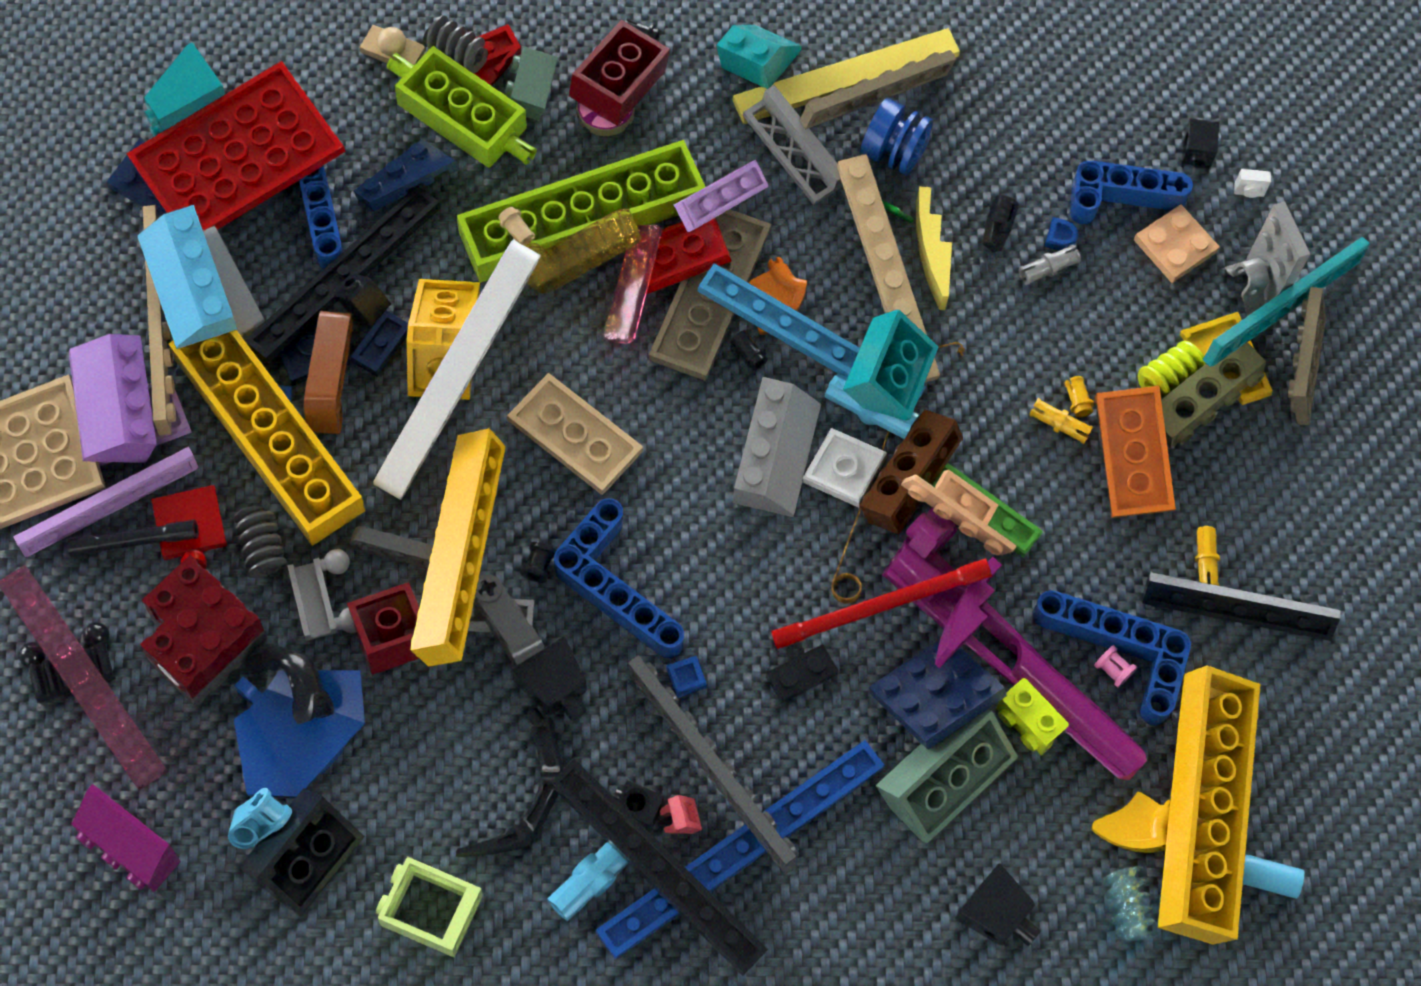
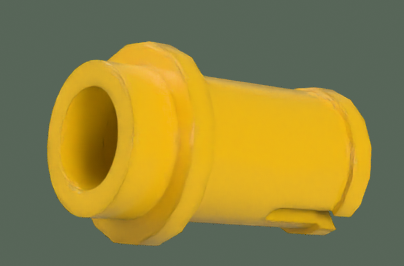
(1079, 397)

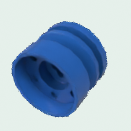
(897, 137)

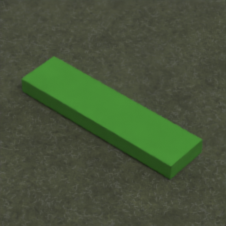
(1005, 519)

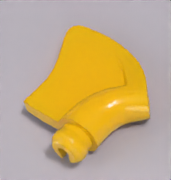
(1137, 826)

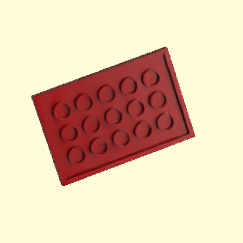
(238, 149)

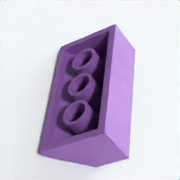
(112, 399)

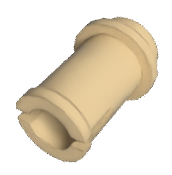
(516, 226)

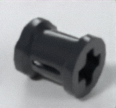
(538, 562)

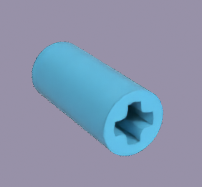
(1273, 876)

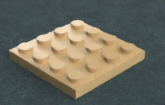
(42, 453)

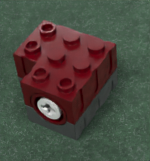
(199, 631)

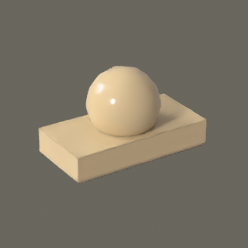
(385, 42)

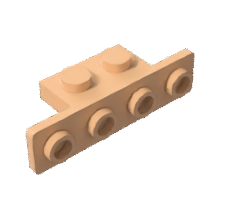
(963, 505)

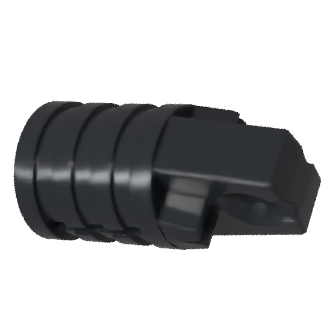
(999, 222)

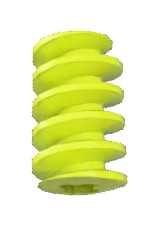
(1171, 367)

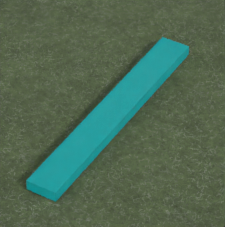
(1285, 302)

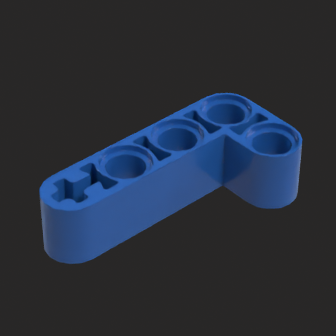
(1174, 185)

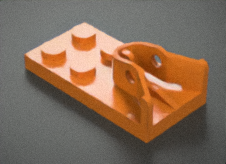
(1135, 451)

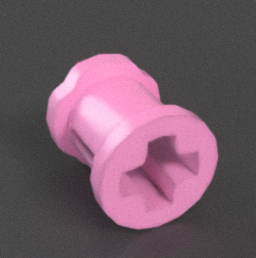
(1115, 666)

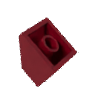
(386, 627)

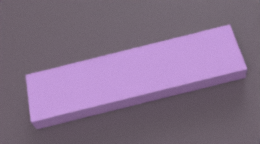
(721, 195)

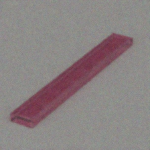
(82, 677)

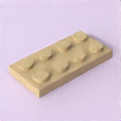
(575, 433)

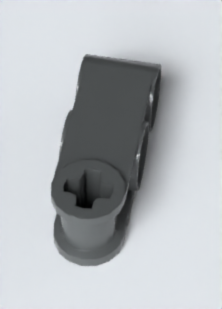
(506, 620)

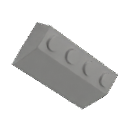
(776, 448)

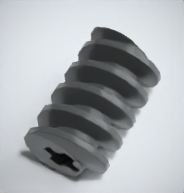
(456, 43)
(259, 541)

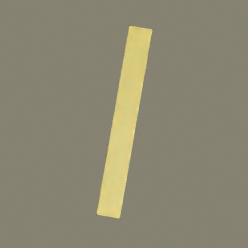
(847, 73)

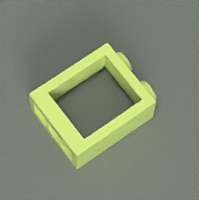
(461, 920)

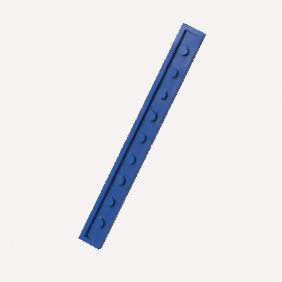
(743, 848)

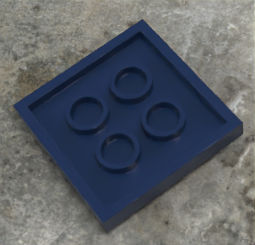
(934, 699)

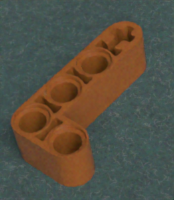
(327, 372)

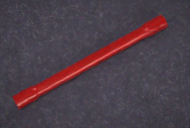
(801, 630)

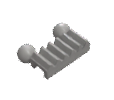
(313, 598)

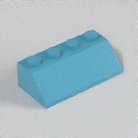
(186, 278)

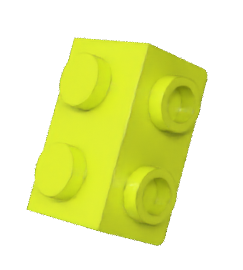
(1031, 716)

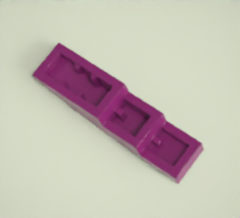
(965, 616)

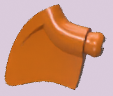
(781, 285)

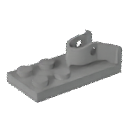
(1273, 260)

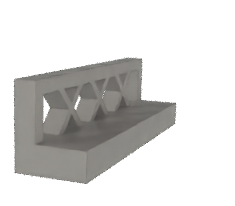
(804, 140)

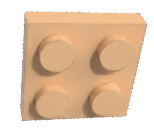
(1176, 243)

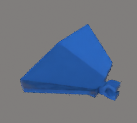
(292, 755)

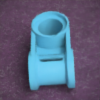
(257, 819)

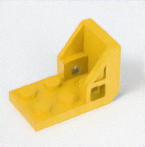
(433, 325)

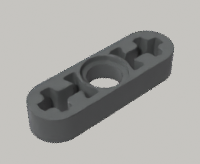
(391, 546)

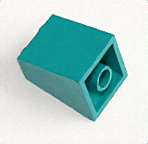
(181, 90)

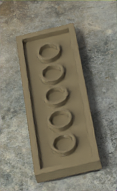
(696, 323)

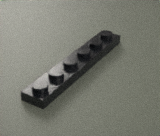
(1240, 606)

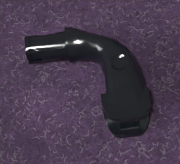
(305, 682)

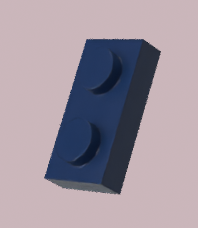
(380, 343)

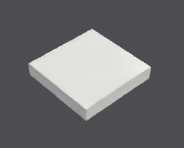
(844, 467)

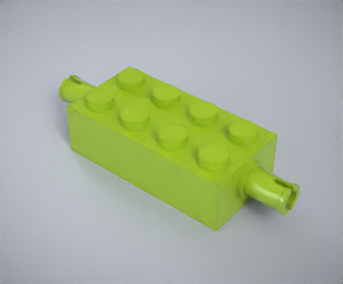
(461, 107)

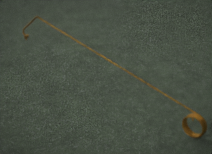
(851, 576)

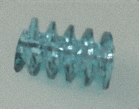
(1128, 904)

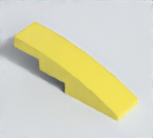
(933, 253)

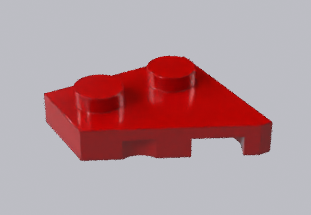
(501, 49)

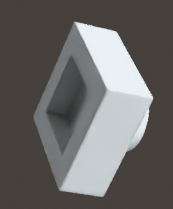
(1252, 183)

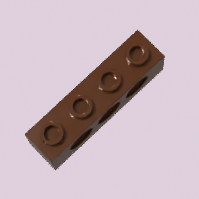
(921, 453)

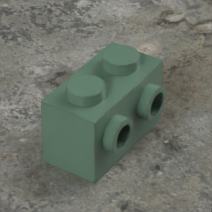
(531, 80)

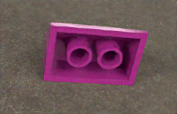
(123, 840)

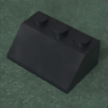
(304, 853)

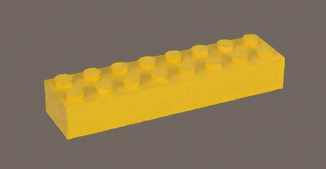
(271, 434)
(1209, 806)

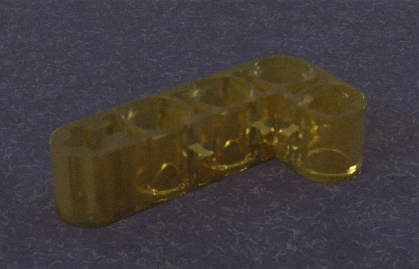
(583, 250)

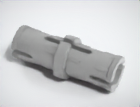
(1049, 264)

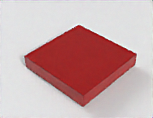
(195, 504)

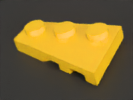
(1202, 337)

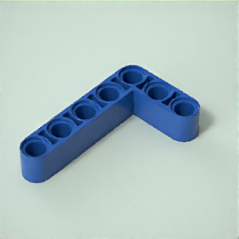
(320, 213)
(611, 585)
(1125, 640)

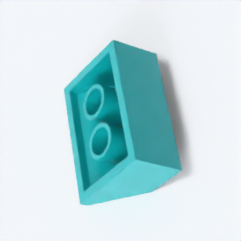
(891, 366)

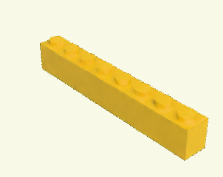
(458, 549)

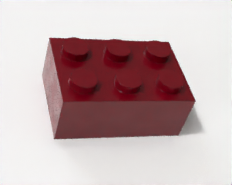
(619, 72)

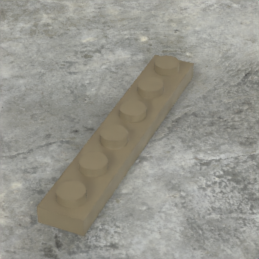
(871, 91)

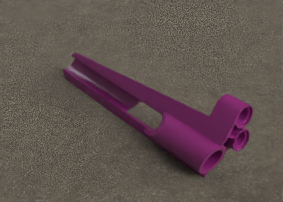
(1088, 724)

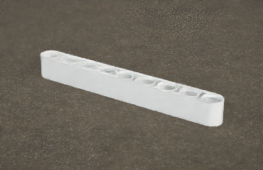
(456, 369)

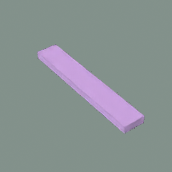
(106, 502)

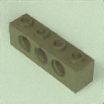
(1244, 362)

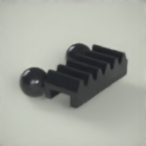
(44, 677)

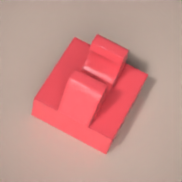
(683, 814)

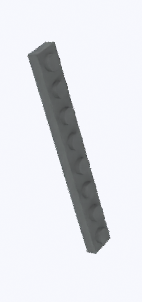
(720, 772)

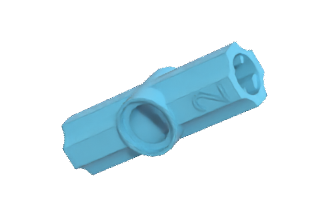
(894, 425)
(587, 881)

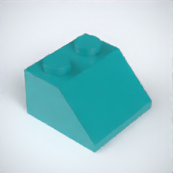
(756, 54)

